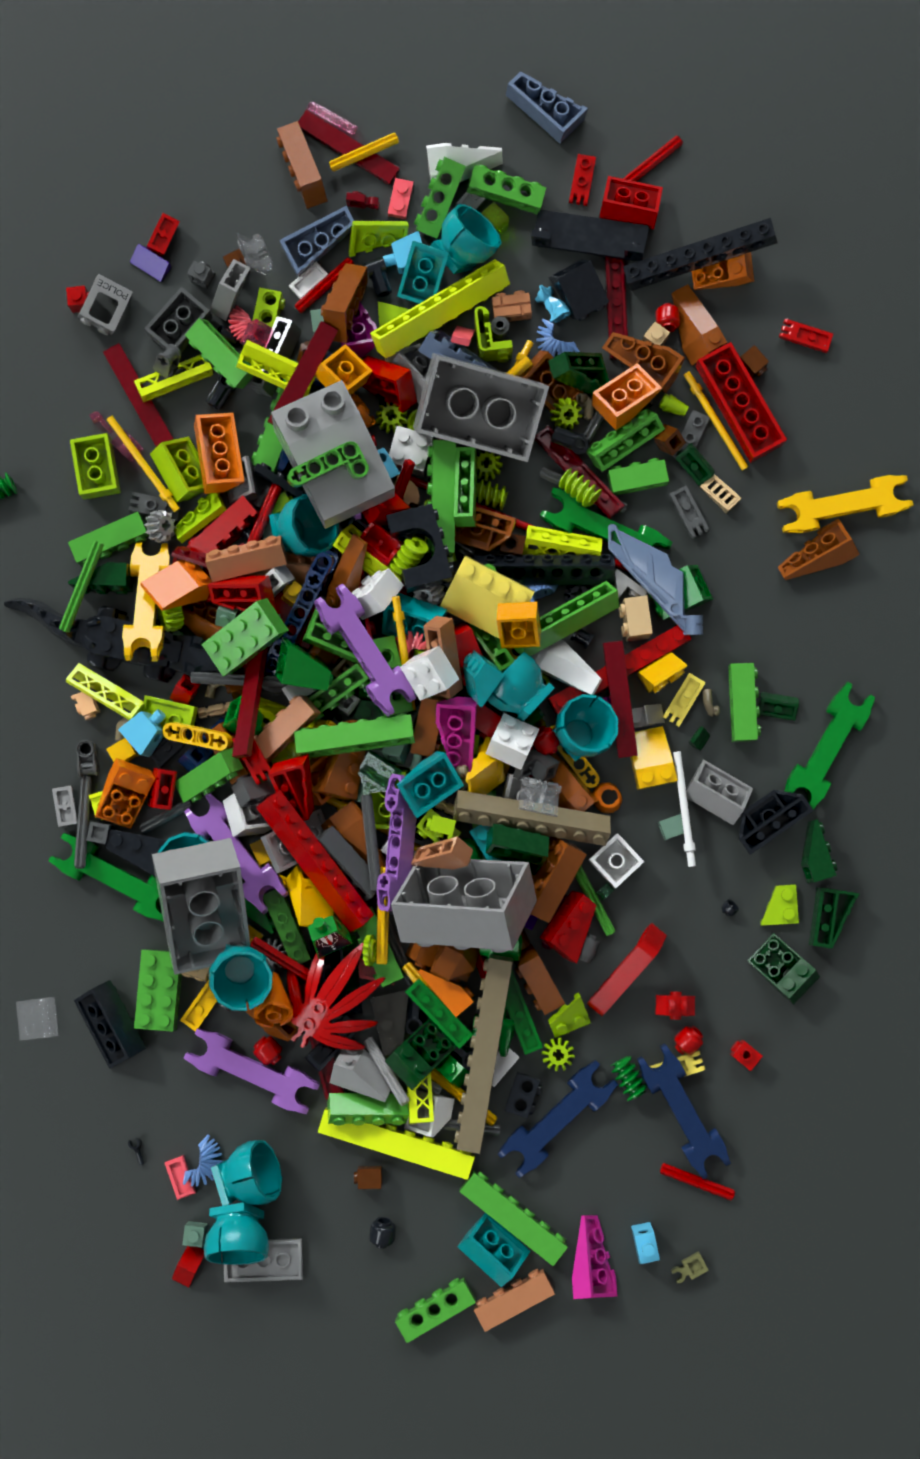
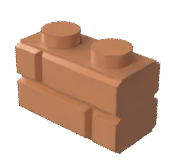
(512, 307)

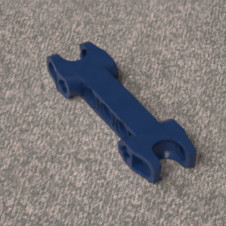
(315, 581)
(531, 1142)
(701, 1142)

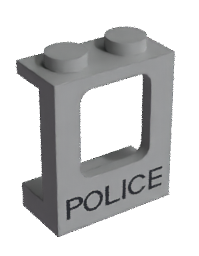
(111, 289)

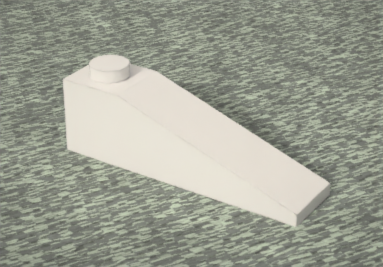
(464, 155)
(568, 667)

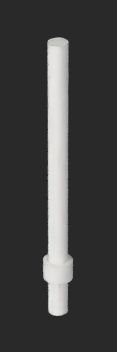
(689, 846)

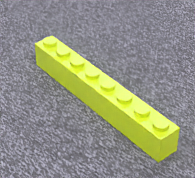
(440, 308)
(403, 1146)

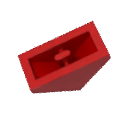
(188, 1265)

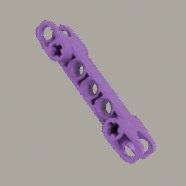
(347, 622)
(400, 845)
(256, 879)
(282, 1084)

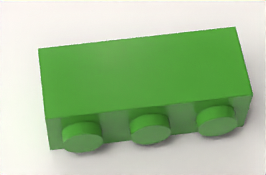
(638, 476)

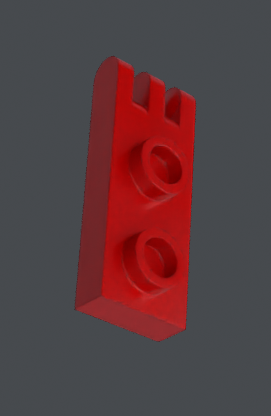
(582, 178)
(806, 335)
(257, 763)

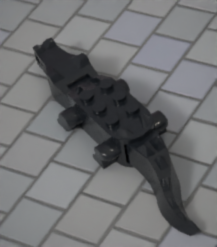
(105, 645)

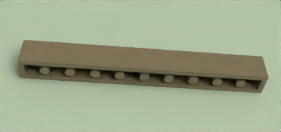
(485, 1052)

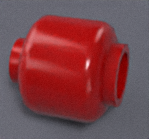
(668, 316)
(546, 741)
(688, 1040)
(267, 1050)

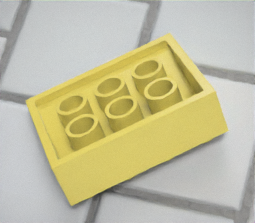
(478, 591)

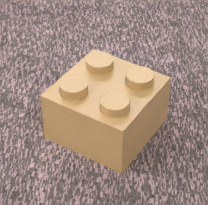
(635, 618)

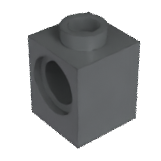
(98, 832)

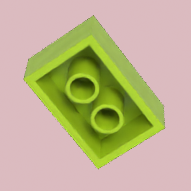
(95, 466)

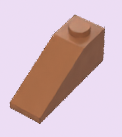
(445, 854)

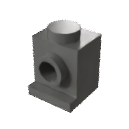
(200, 273)

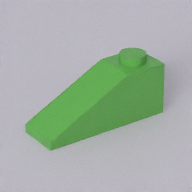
(491, 649)

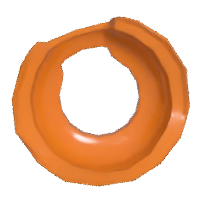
(600, 805)

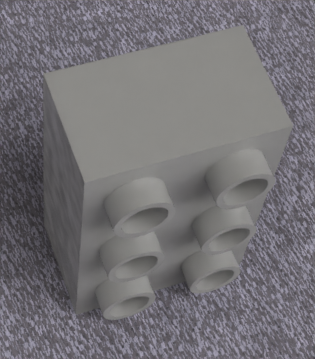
(480, 407)
(465, 906)

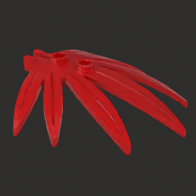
(316, 1013)

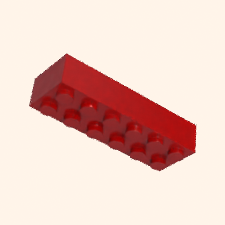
(740, 402)

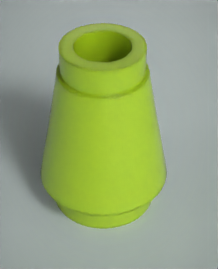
(673, 405)

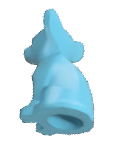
(555, 306)

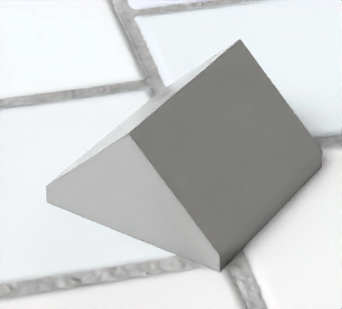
(248, 488)

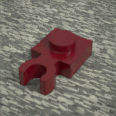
(359, 200)

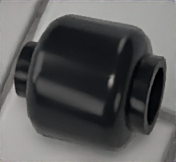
(382, 1232)

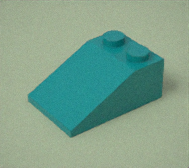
(422, 272)
(429, 783)

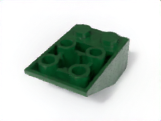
(109, 577)
(816, 857)
(784, 968)
(420, 1054)

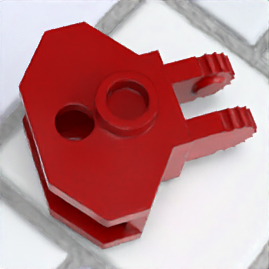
(675, 1005)

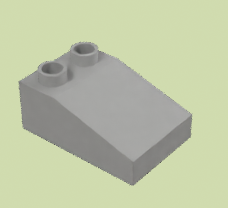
(318, 425)
(201, 902)

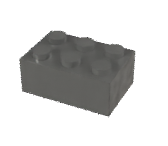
(176, 319)

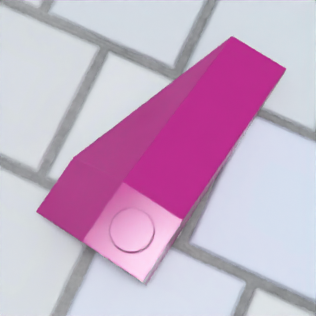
(457, 729)
(591, 1269)

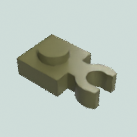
(693, 1266)

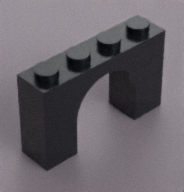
(423, 521)

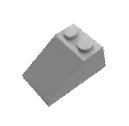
(359, 1073)

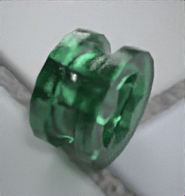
(605, 891)

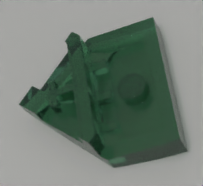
(376, 773)

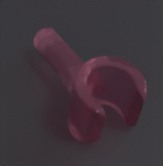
(96, 417)

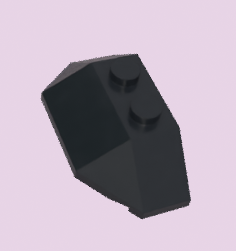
(771, 817)

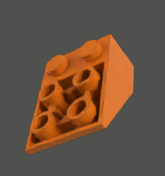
(725, 273)
(124, 793)

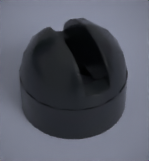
(730, 908)

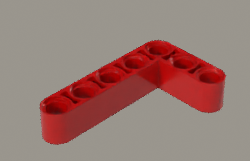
(628, 970)

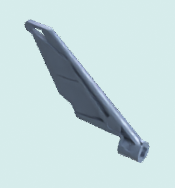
(657, 576)

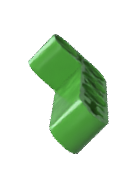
(325, 467)

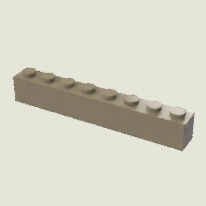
(568, 824)

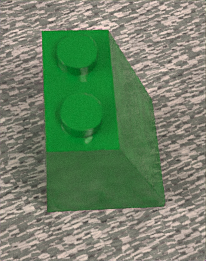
(695, 591)
(300, 668)

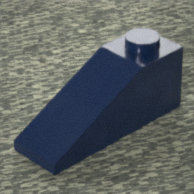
(197, 755)

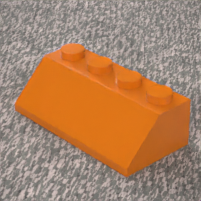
(218, 452)

